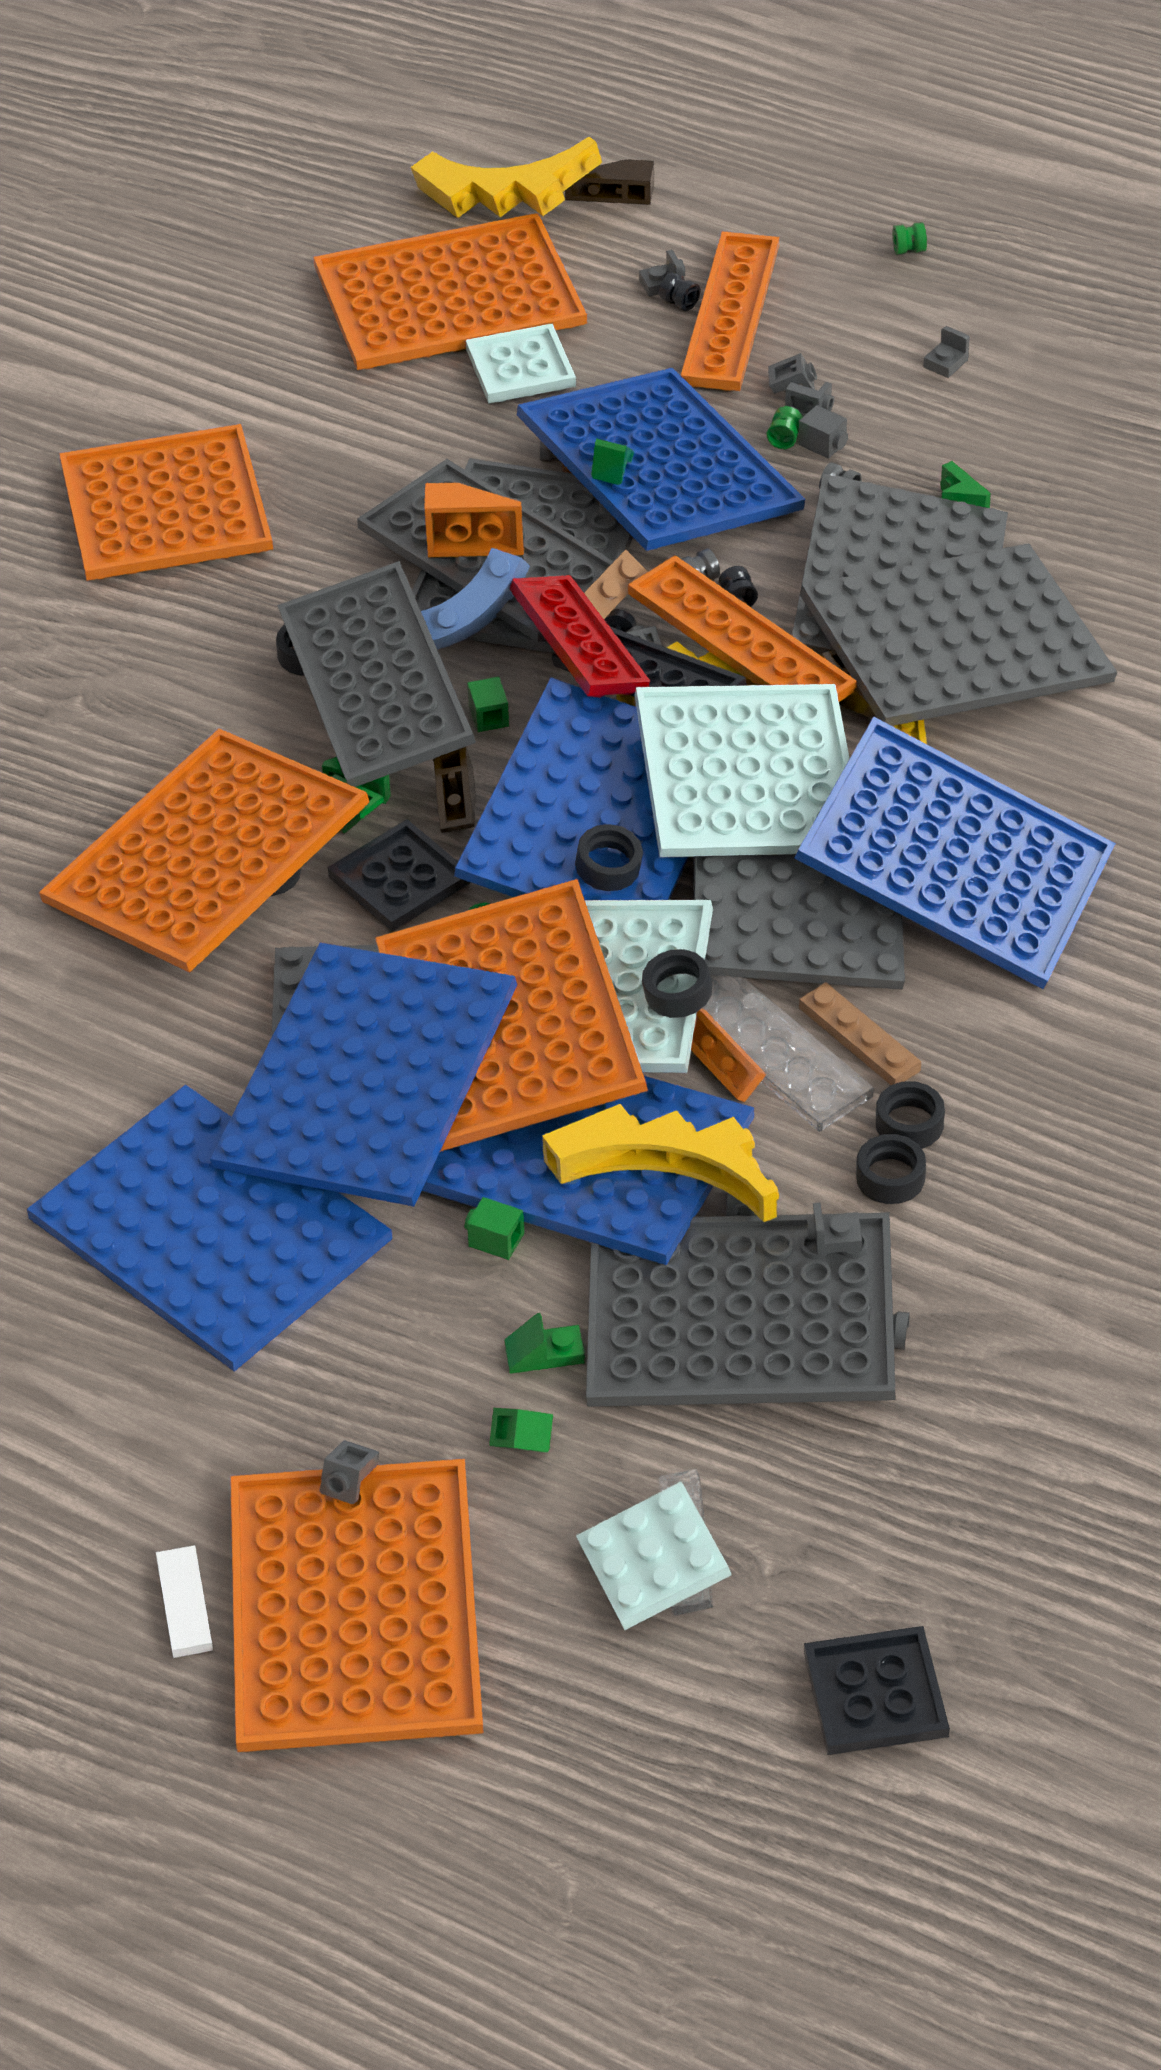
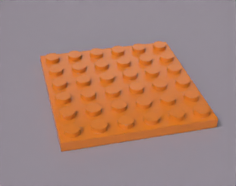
(165, 502)

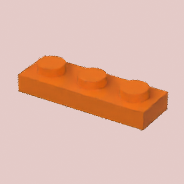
(725, 1057)

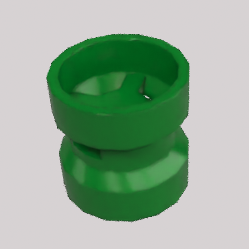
(909, 238)
(784, 427)

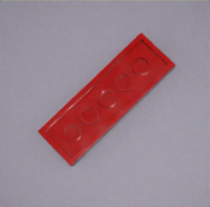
(579, 635)

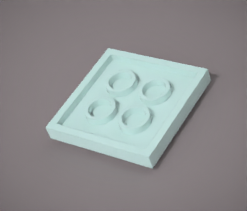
(520, 363)
(653, 1555)

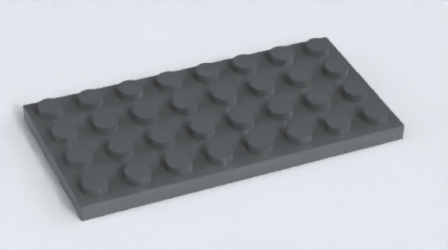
(547, 548)
(375, 675)

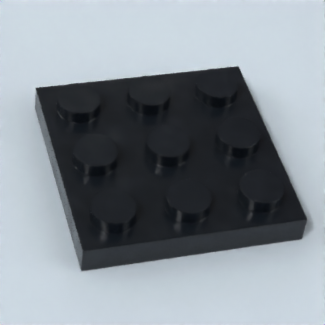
(398, 875)
(876, 1690)

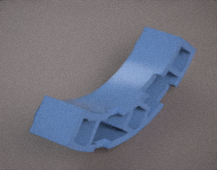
(477, 602)

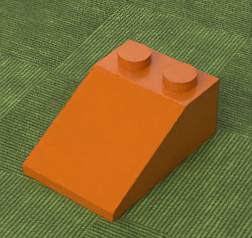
(470, 521)

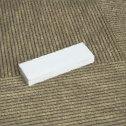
(184, 1601)

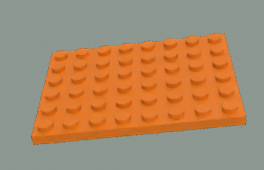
(446, 288)
(204, 849)
(563, 1029)
(354, 1611)

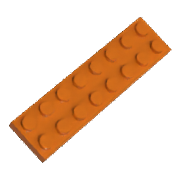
(730, 311)
(733, 629)

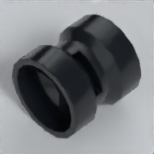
(677, 290)
(738, 583)

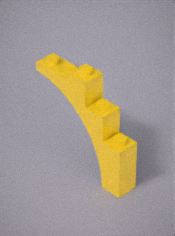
(501, 189)
(666, 1144)

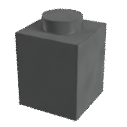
(823, 431)

